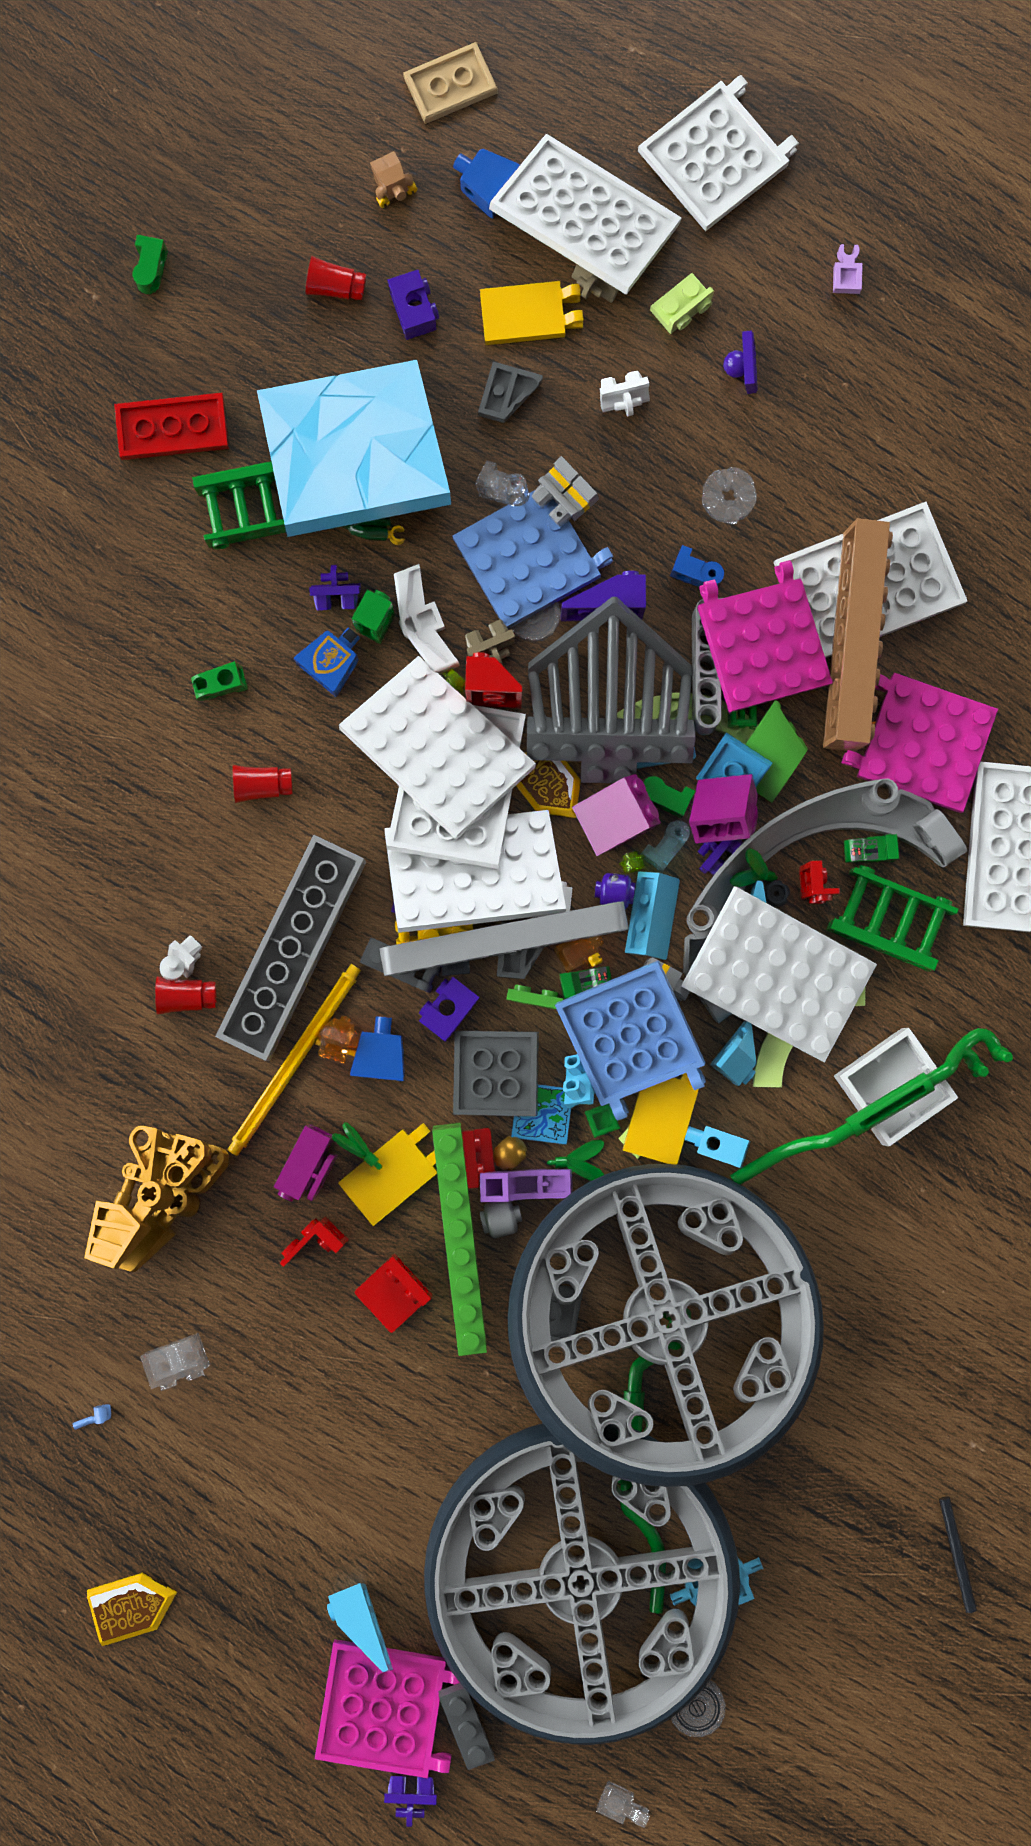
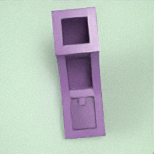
(525, 1184)

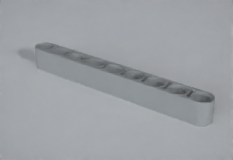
(504, 938)

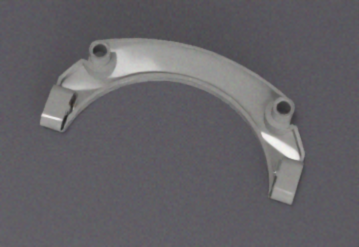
(841, 809)

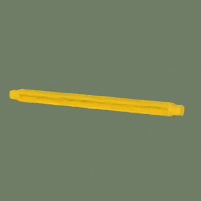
(293, 1060)

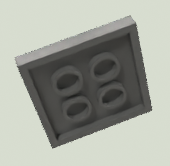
(496, 1073)

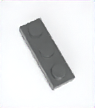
(466, 1726)

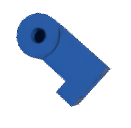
(694, 570)

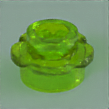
(455, 680)
(632, 862)

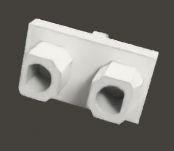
(624, 395)
(180, 959)

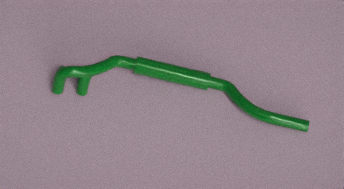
(886, 1105)
(636, 1397)

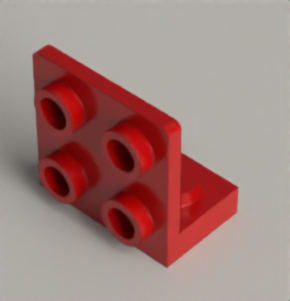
(329, 1238)
(393, 1293)

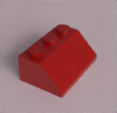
(490, 683)

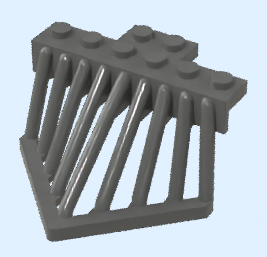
(610, 744)

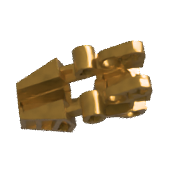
(167, 1164)

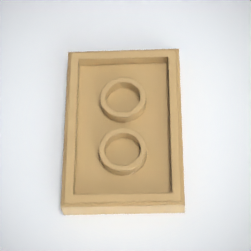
(450, 83)

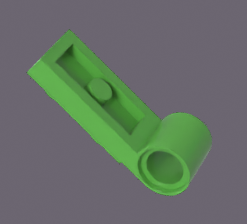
(522, 995)

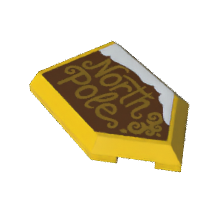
(551, 787)
(128, 1607)

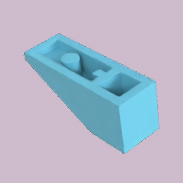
(358, 1620)

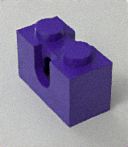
(413, 319)
(445, 1025)

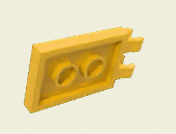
(528, 312)
(661, 1120)
(402, 1173)

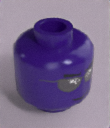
(615, 889)

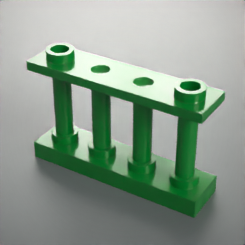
(235, 481)
(896, 945)

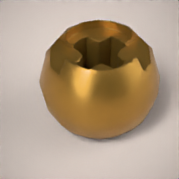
(509, 1153)

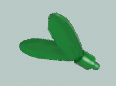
(757, 872)
(356, 1145)
(576, 1159)

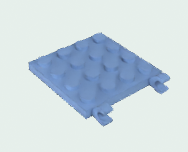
(527, 559)
(631, 1036)

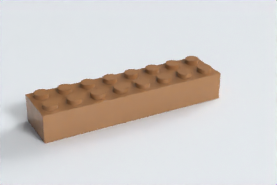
(857, 635)

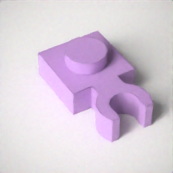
(847, 273)

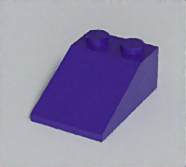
(628, 587)

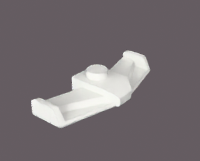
(422, 621)

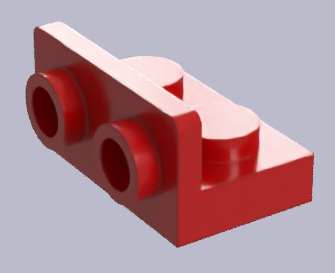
(811, 883)
(477, 1154)

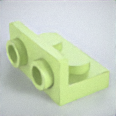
(682, 303)

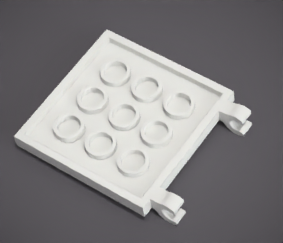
(715, 154)

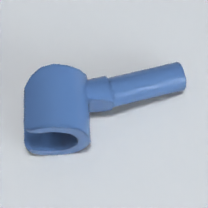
(101, 1414)

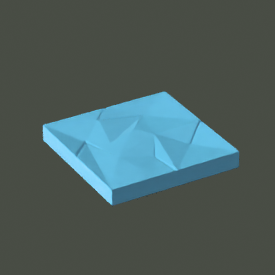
(353, 448)

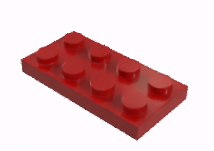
(171, 426)

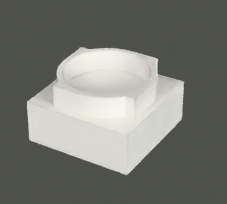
(885, 1069)

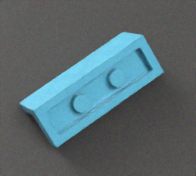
(652, 915)

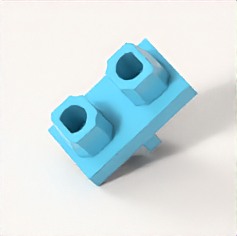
(577, 1084)

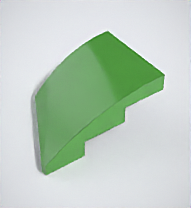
(780, 744)

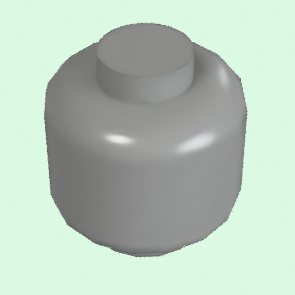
(500, 1218)

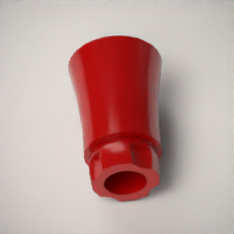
(334, 280)
(260, 782)
(184, 995)

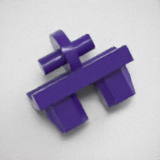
(323, 593)
(713, 862)
(398, 1795)

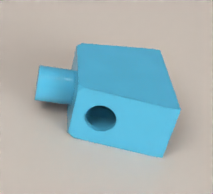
(731, 1149)

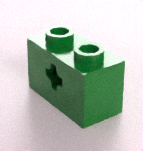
(374, 615)

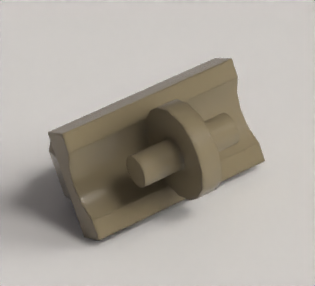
(593, 284)
(500, 639)

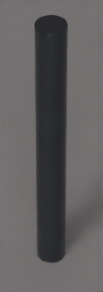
(957, 1554)

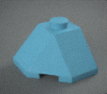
(737, 1056)

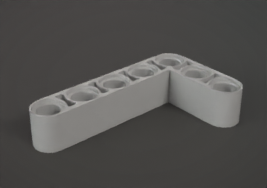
(703, 679)

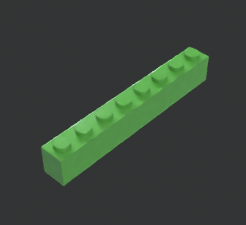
(459, 1239)

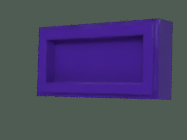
(744, 363)

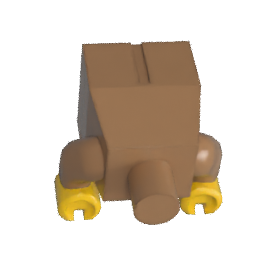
(391, 179)

